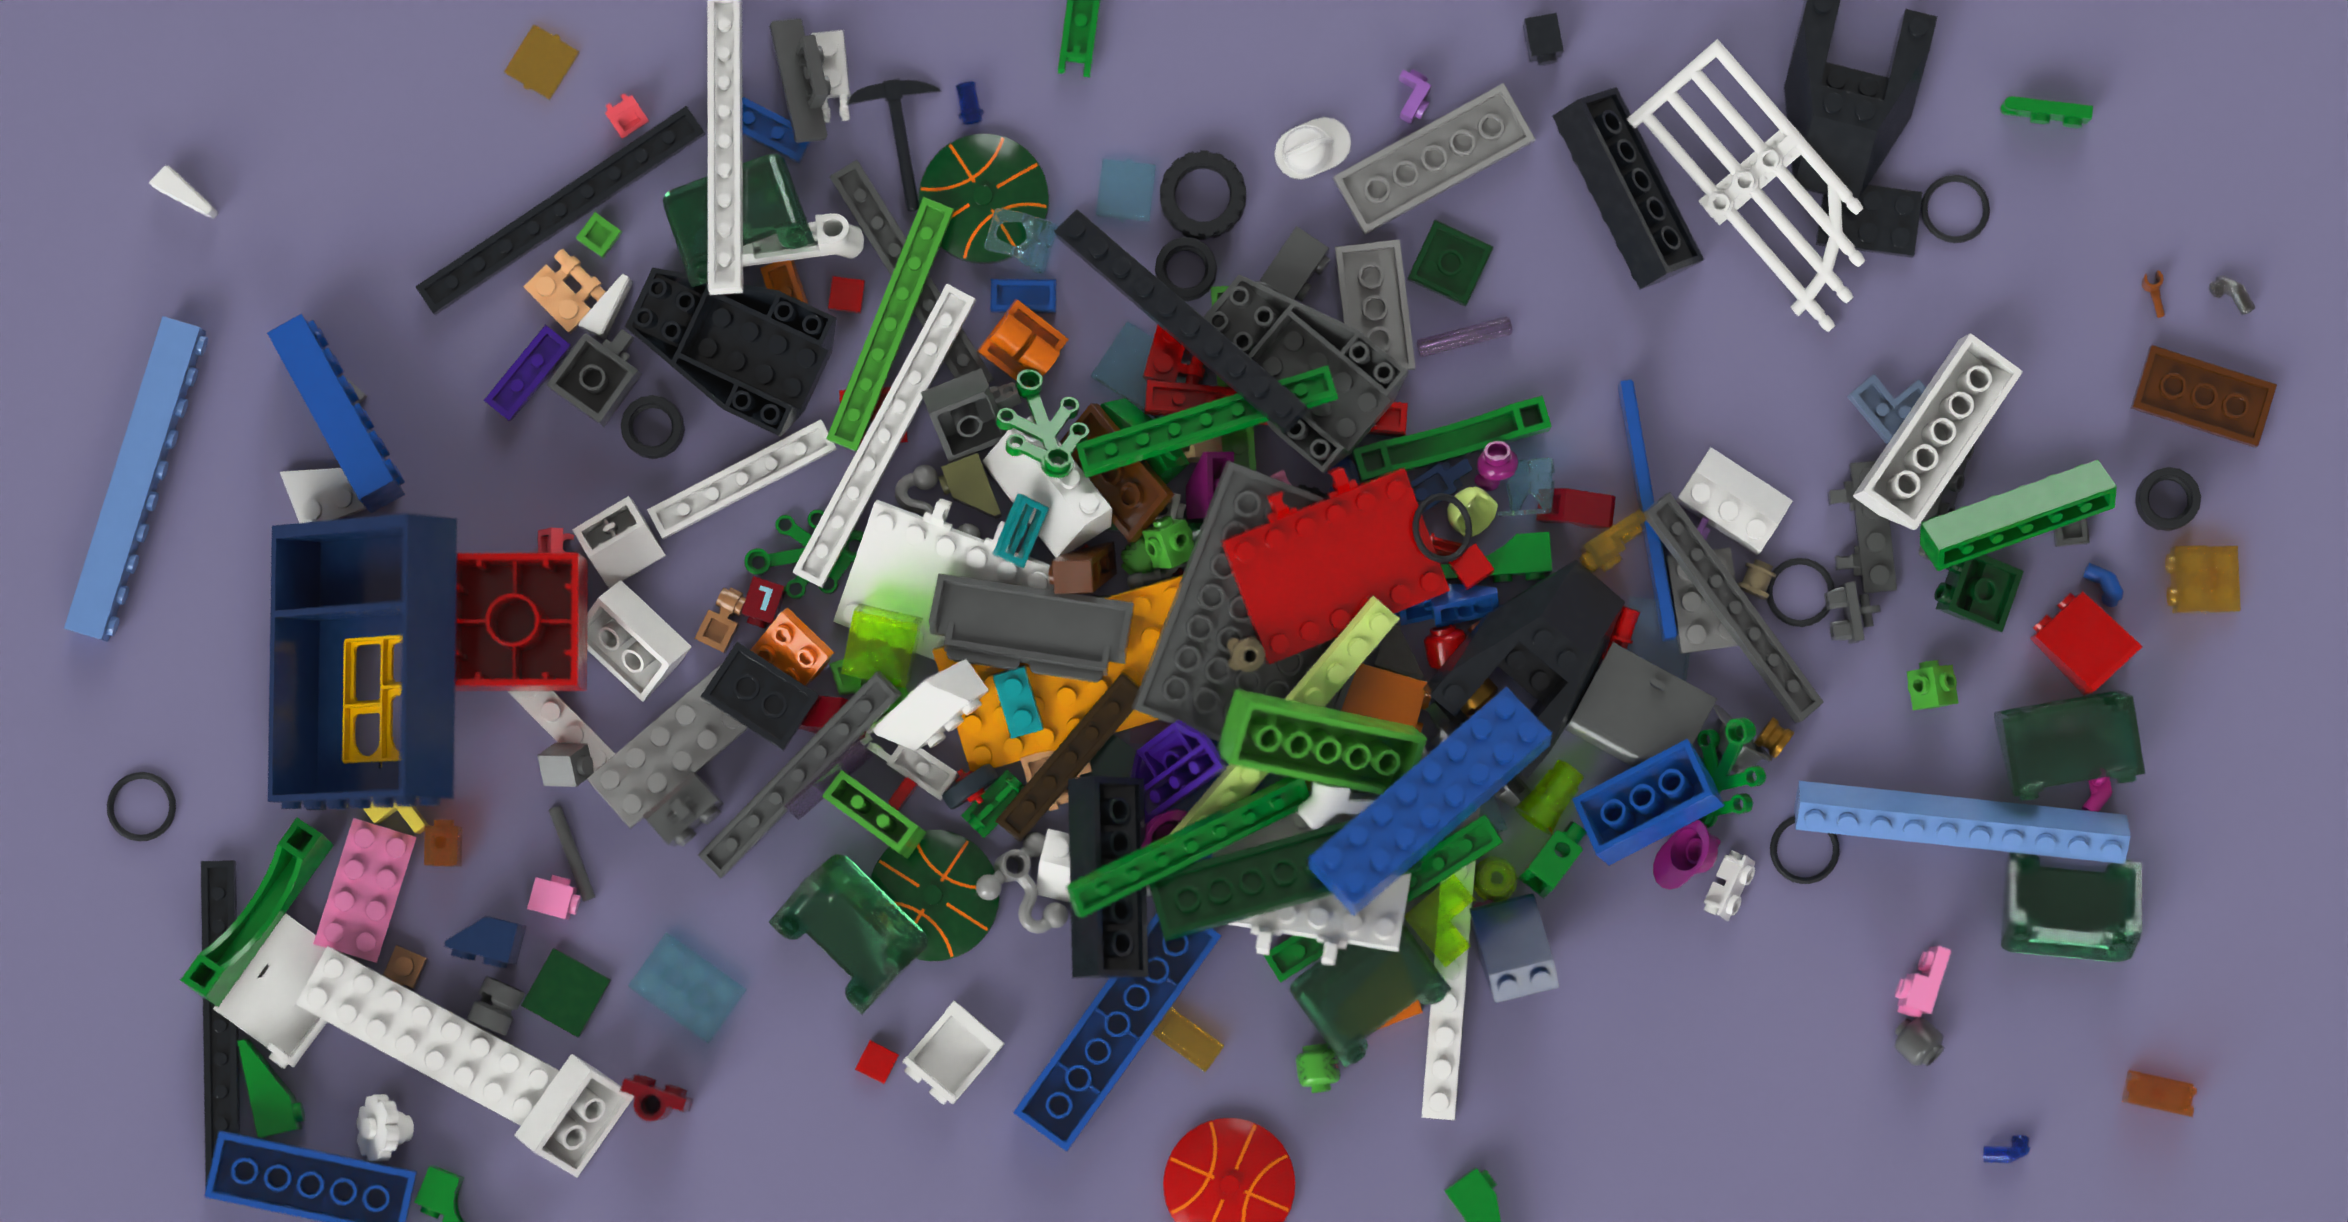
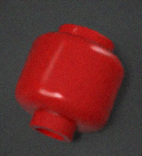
(1442, 643)

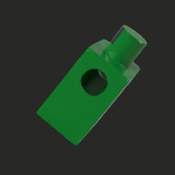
(1547, 867)

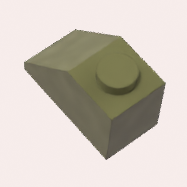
(970, 485)

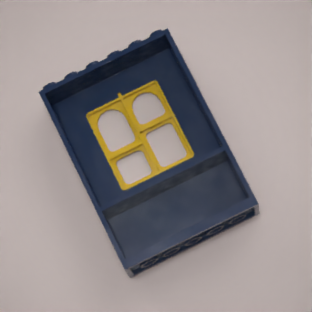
(346, 589)

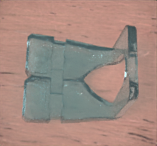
(1034, 250)
(1531, 478)

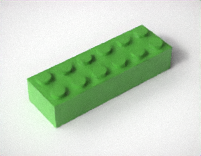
(1318, 743)

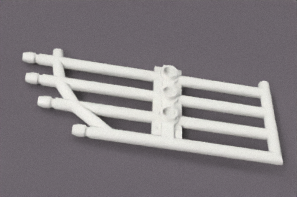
(1756, 172)

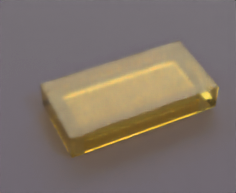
(1188, 1039)

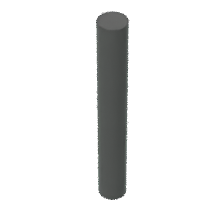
(572, 853)

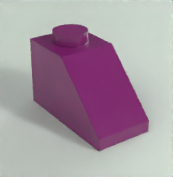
(1204, 483)

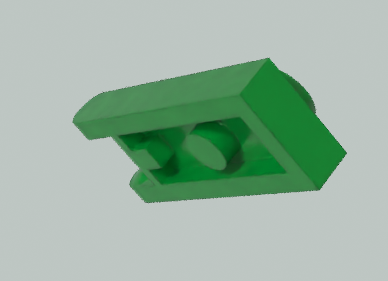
(1079, 34)
(2044, 110)

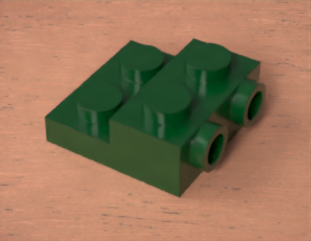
(1979, 591)

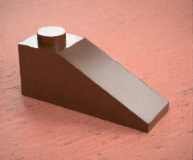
(1083, 569)

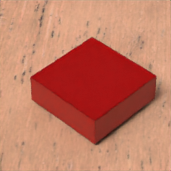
(846, 294)
(1471, 566)
(902, 793)
(877, 1062)

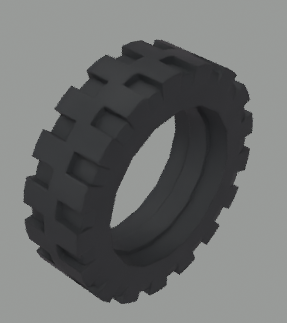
(1202, 229)

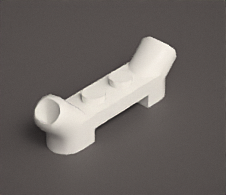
(831, 237)
(1331, 800)

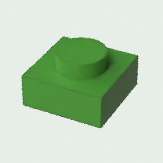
(599, 235)

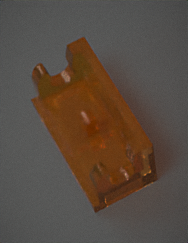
(2159, 1093)

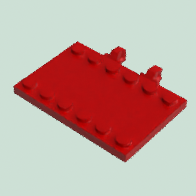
(1322, 563)

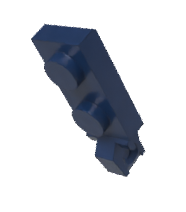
(1440, 479)

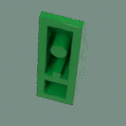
(1125, 415)
(271, 1100)
(1475, 1197)

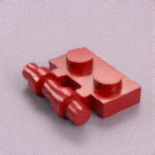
(1165, 361)

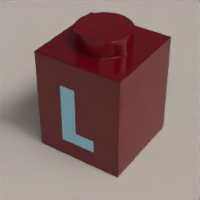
(763, 602)

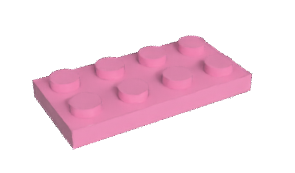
(365, 890)

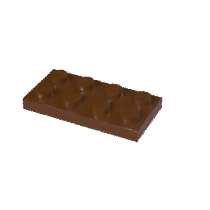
(2203, 396)
(1132, 490)

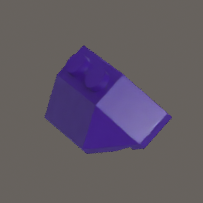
(1175, 766)

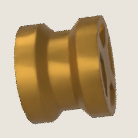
(1774, 737)

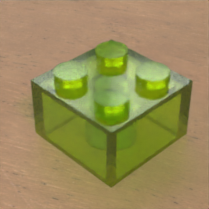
(882, 643)

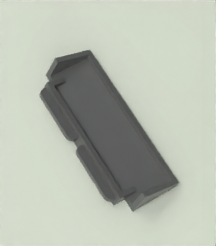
(1034, 626)

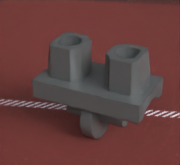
(1846, 598)

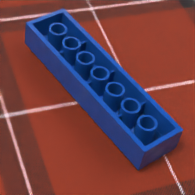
(1430, 801)
(1111, 1036)

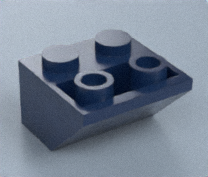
(490, 938)

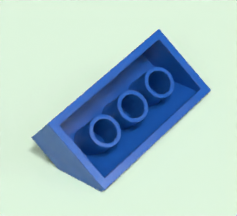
(1647, 802)

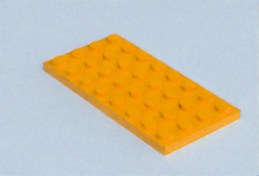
(1062, 700)

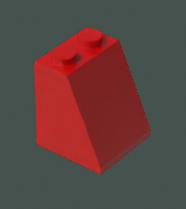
(2084, 642)

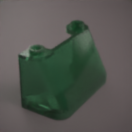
(769, 208)
(2070, 742)
(2072, 910)
(854, 926)
(1365, 992)

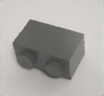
(1296, 265)

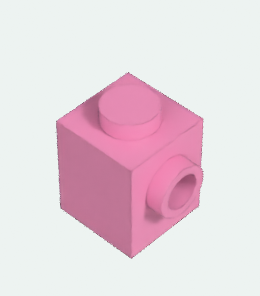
(554, 897)

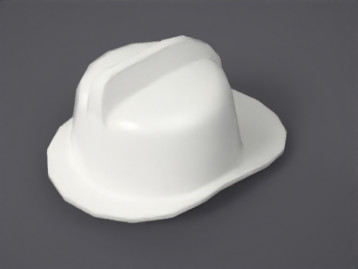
(1312, 148)

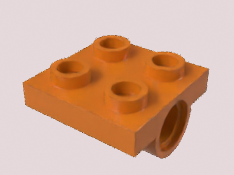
(1022, 342)
(793, 648)

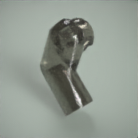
(2235, 290)

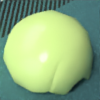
(1480, 507)

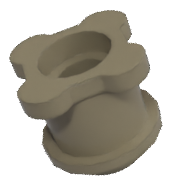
(1757, 579)
(1237, 650)

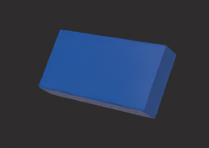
(1034, 293)

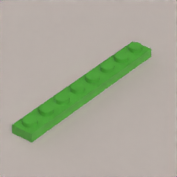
(890, 324)

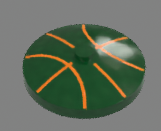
(975, 179)
(940, 892)

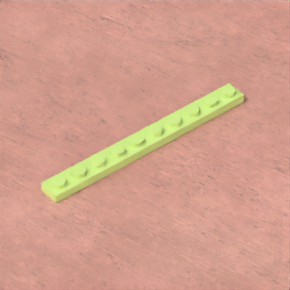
(1315, 689)

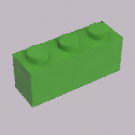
(874, 814)

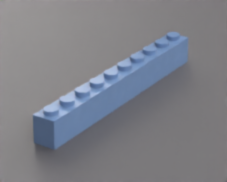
(135, 479)
(1962, 822)

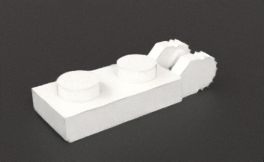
(836, 69)
(920, 767)

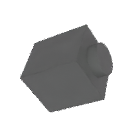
(565, 764)

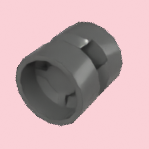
(496, 1005)

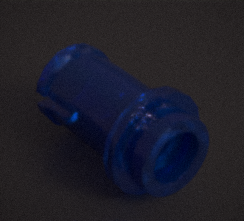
(969, 103)

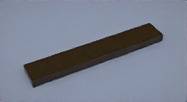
(1070, 758)

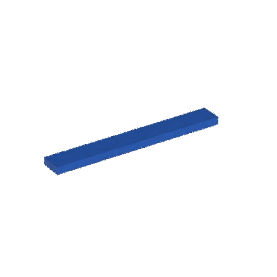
(1645, 500)

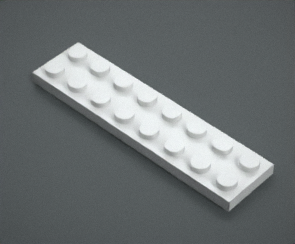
(425, 1036)

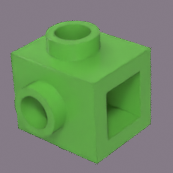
(1168, 542)
(1932, 686)

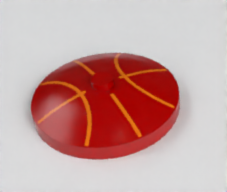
(1229, 1174)

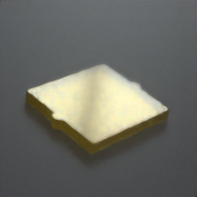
(541, 62)

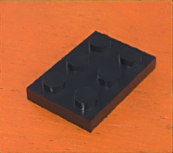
(1884, 225)
(760, 696)

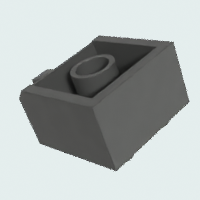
(596, 376)
(967, 412)
(684, 811)

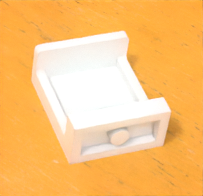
(952, 1054)

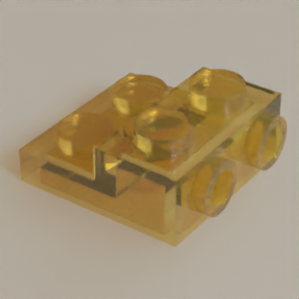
(1606, 549)
(2203, 579)

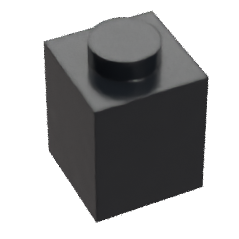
(1543, 38)

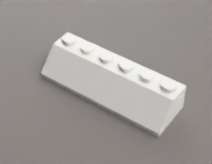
(1938, 432)

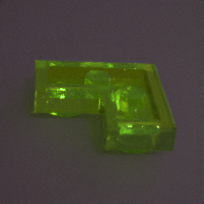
(1433, 919)

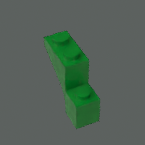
(440, 1194)

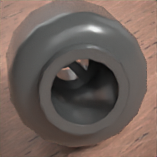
(1919, 1041)

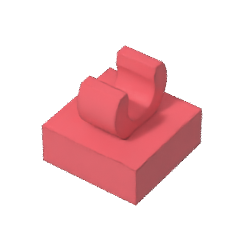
(626, 116)
(551, 540)

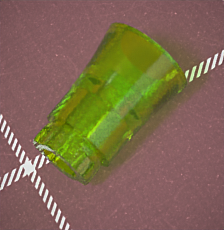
(1550, 797)
(1486, 888)

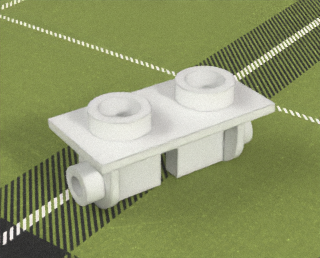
(1737, 874)

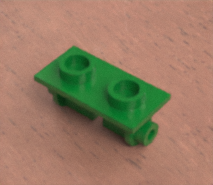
(996, 800)

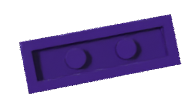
(527, 373)

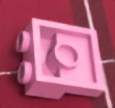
(1919, 992)

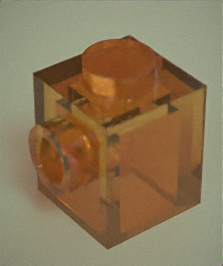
(443, 844)

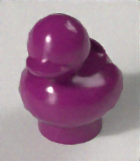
(1495, 464)

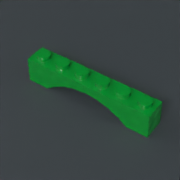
(1453, 440)
(1522, 555)
(226, 959)

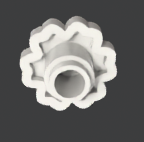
(382, 1128)

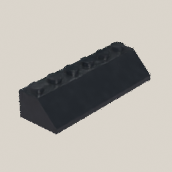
(1627, 187)
(1103, 828)

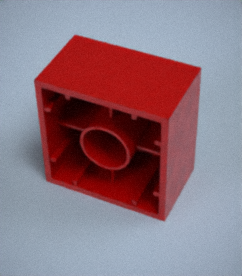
(521, 622)

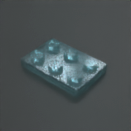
(687, 987)

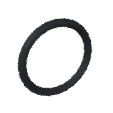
(1955, 239)
(1468, 528)
(1798, 561)
(110, 806)
(1801, 880)

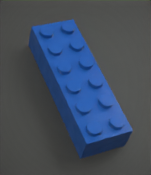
(338, 417)
(307, 1181)

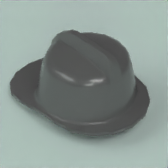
(1750, 752)

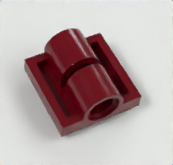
(670, 1097)

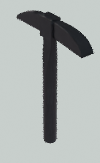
(893, 93)

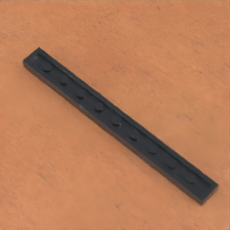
(560, 210)
(1181, 321)
(219, 1033)

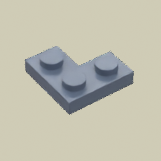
(1881, 408)

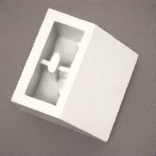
(619, 542)

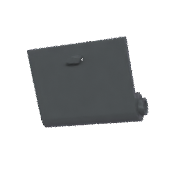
(1633, 717)

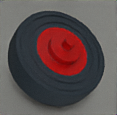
(970, 786)

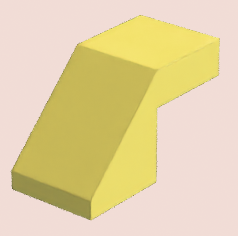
(410, 815)

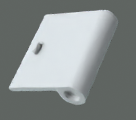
(266, 1003)

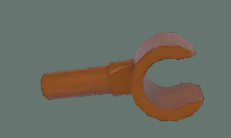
(2154, 290)

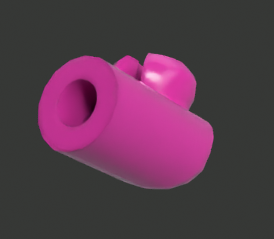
(2100, 793)

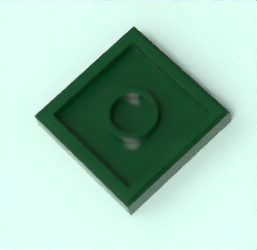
(1450, 263)
(566, 992)

